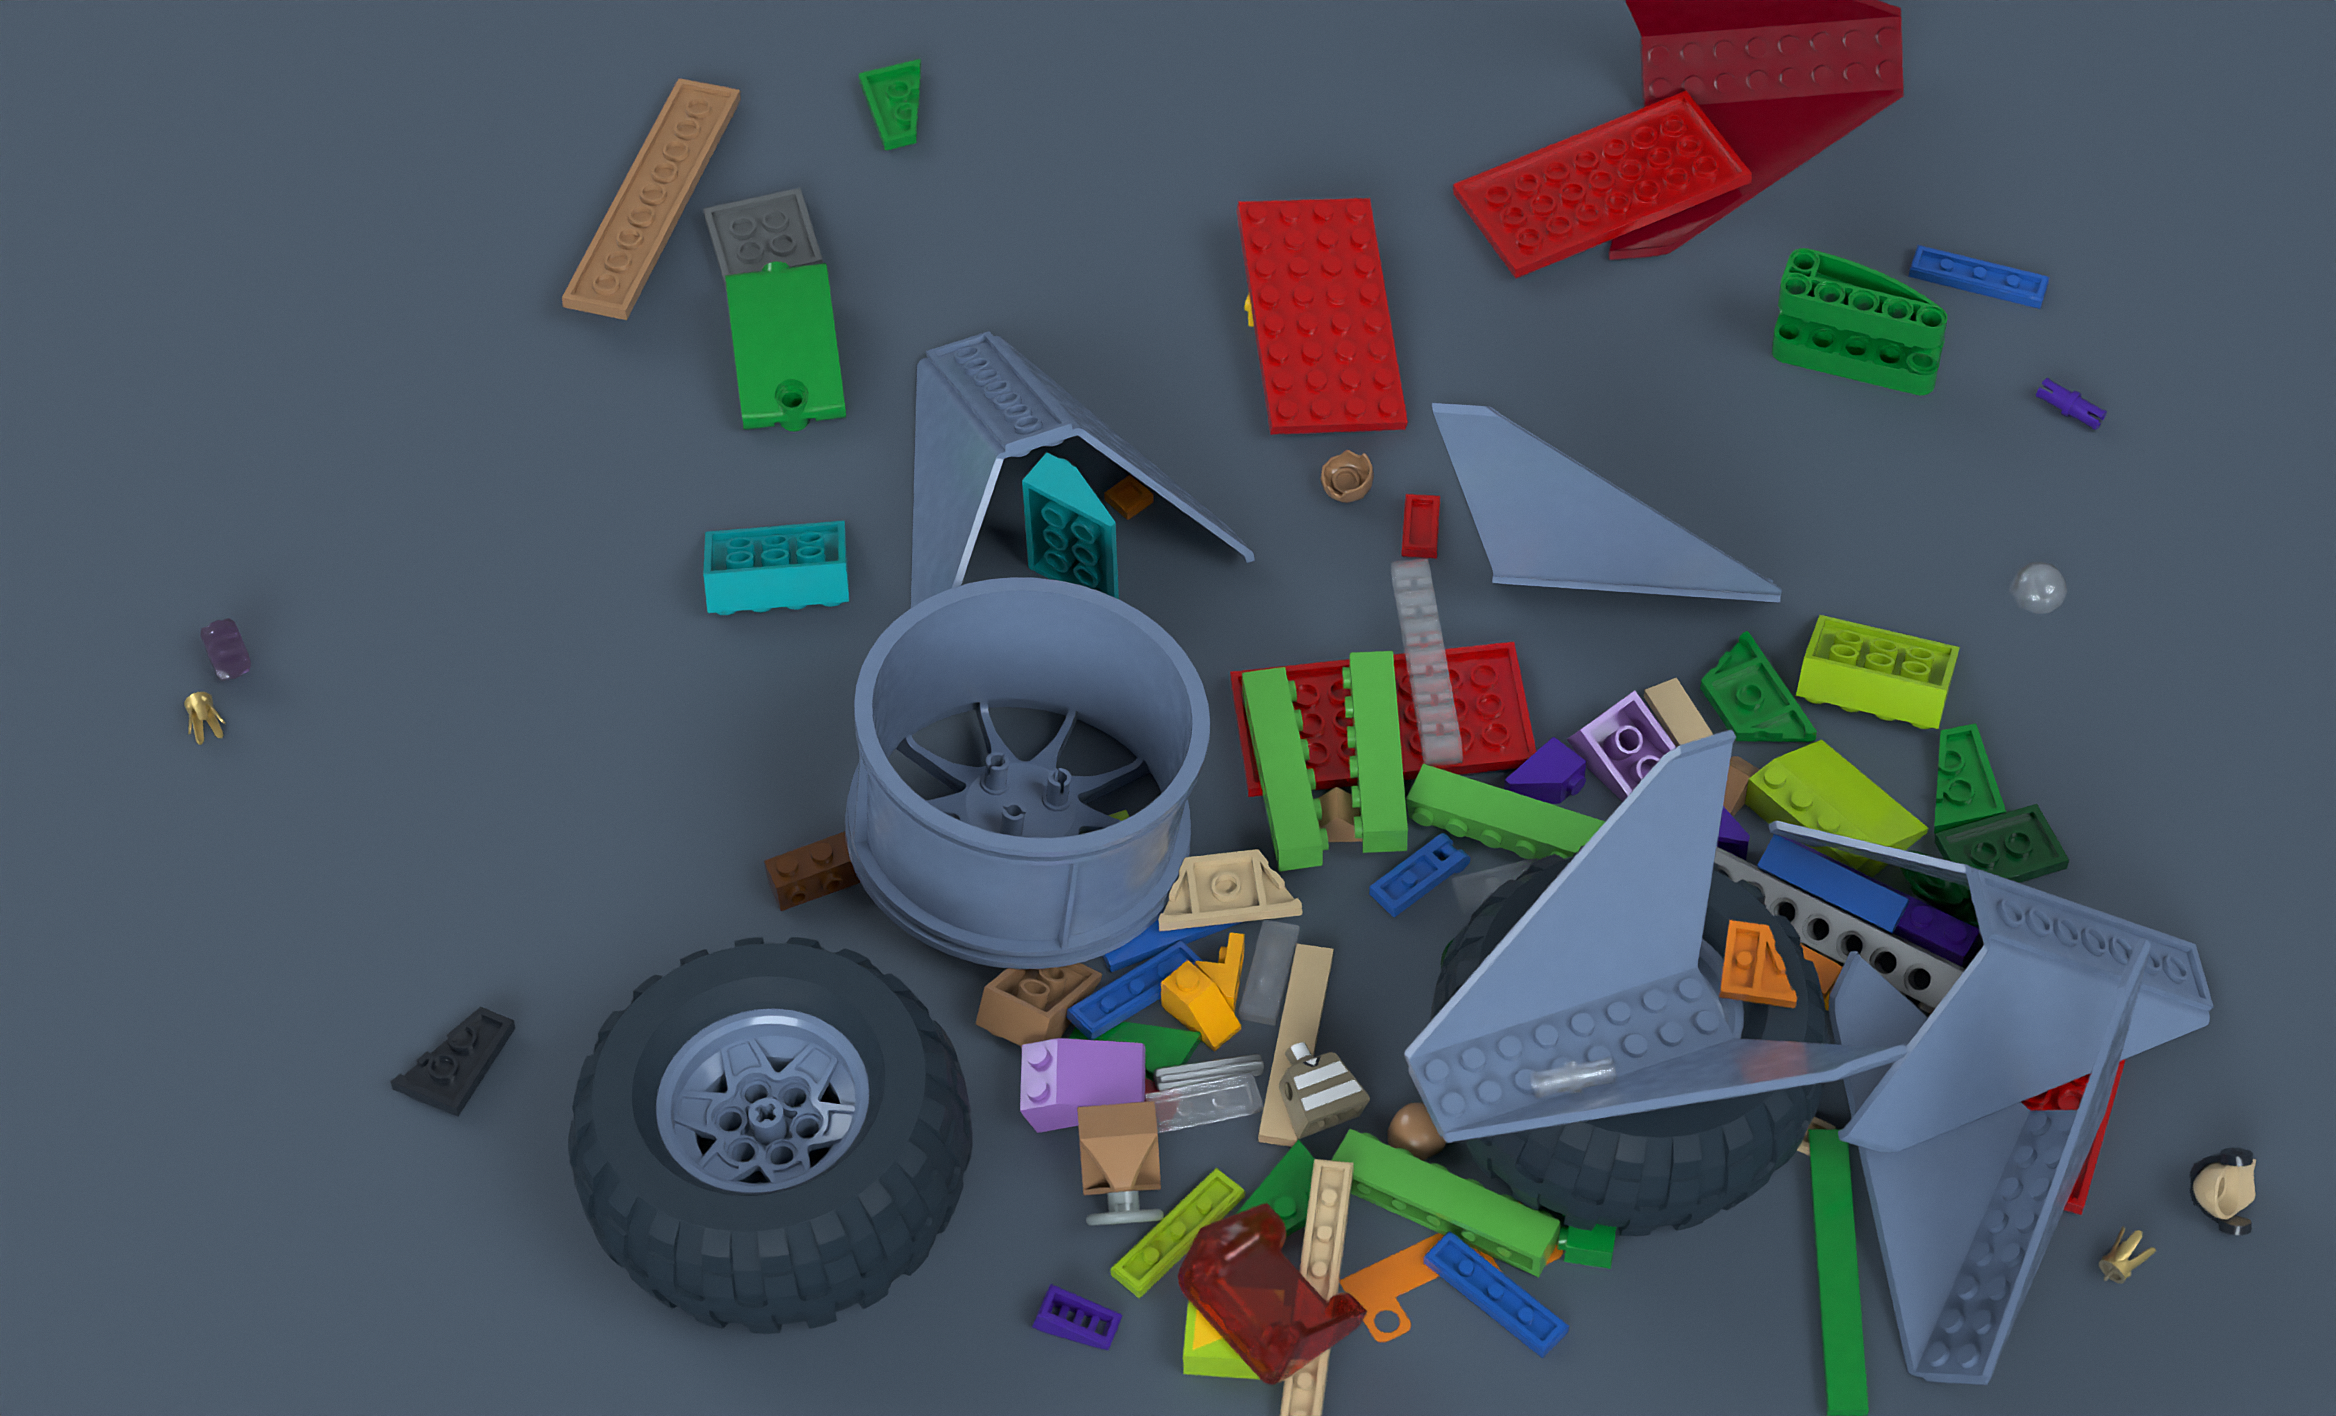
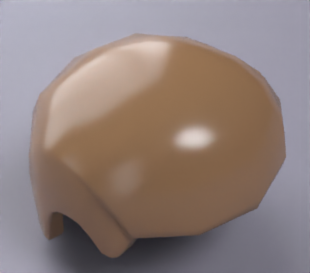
(1347, 476)
(1415, 1132)

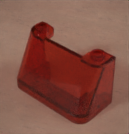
(1260, 1297)

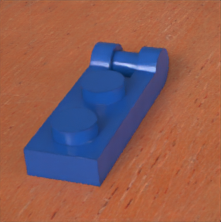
(1418, 874)

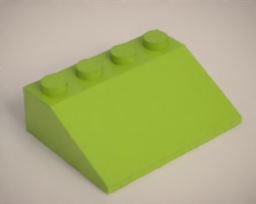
(1877, 672)
(1829, 794)

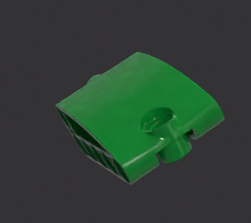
(1857, 324)
(785, 346)

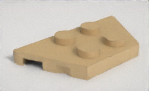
(1226, 891)

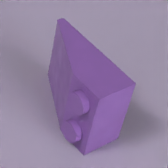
(1622, 744)
(1075, 1074)

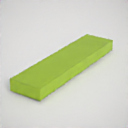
(1176, 1232)

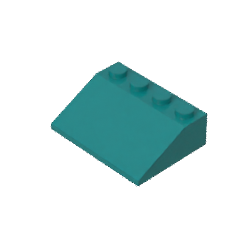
(1068, 528)
(776, 567)

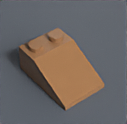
(1034, 1002)

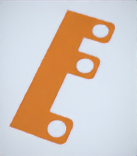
(1395, 1275)

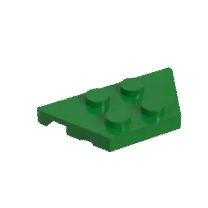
(1754, 698)

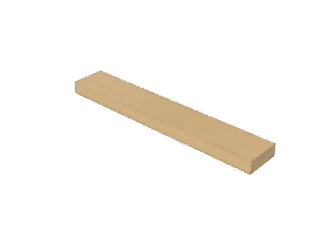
(1298, 1024)

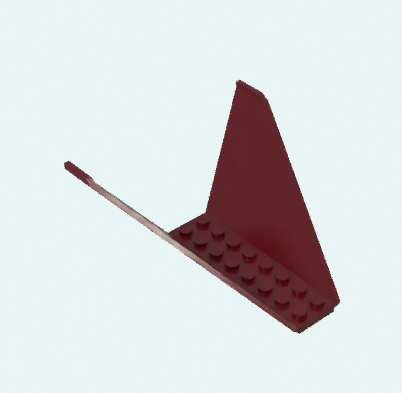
(1772, 82)

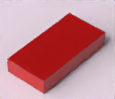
(1420, 526)

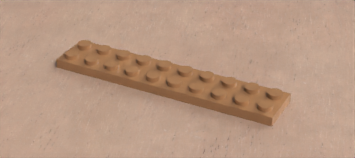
(651, 199)

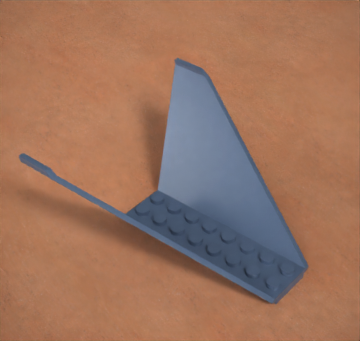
(972, 411)
(1569, 527)
(1613, 974)
(2023, 1008)
(1973, 1206)

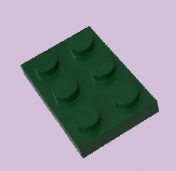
(2009, 845)

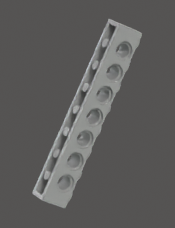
(1844, 925)

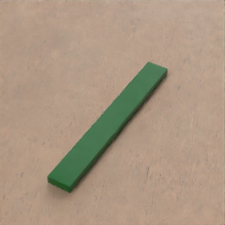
(1837, 1274)

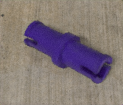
(2071, 403)

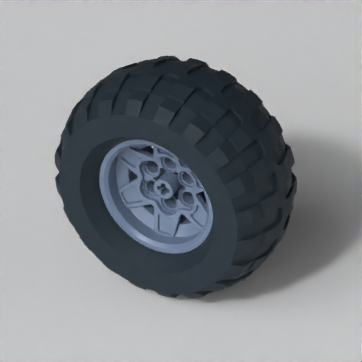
(779, 1033)
(1666, 1161)

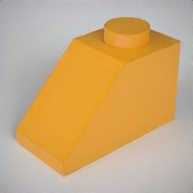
(1199, 1005)

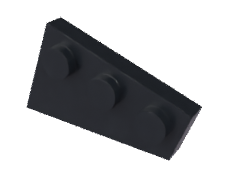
(459, 1064)

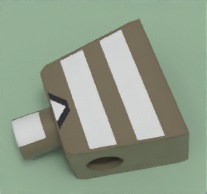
(1319, 1091)

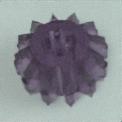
(225, 649)

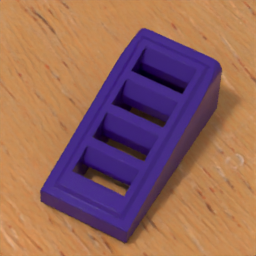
(1068, 1301)

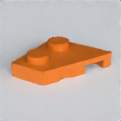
(1754, 968)

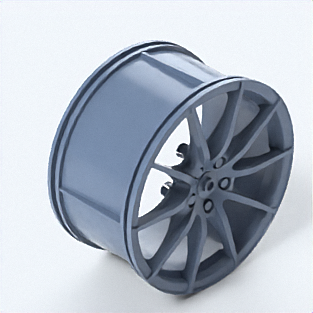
(1015, 858)

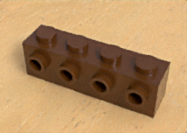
(810, 871)

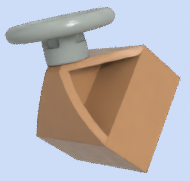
(1120, 1159)

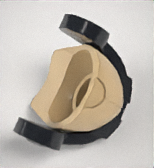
(2223, 1187)

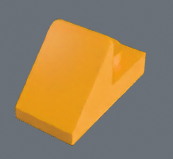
(1228, 969)

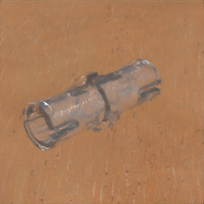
(1573, 1077)

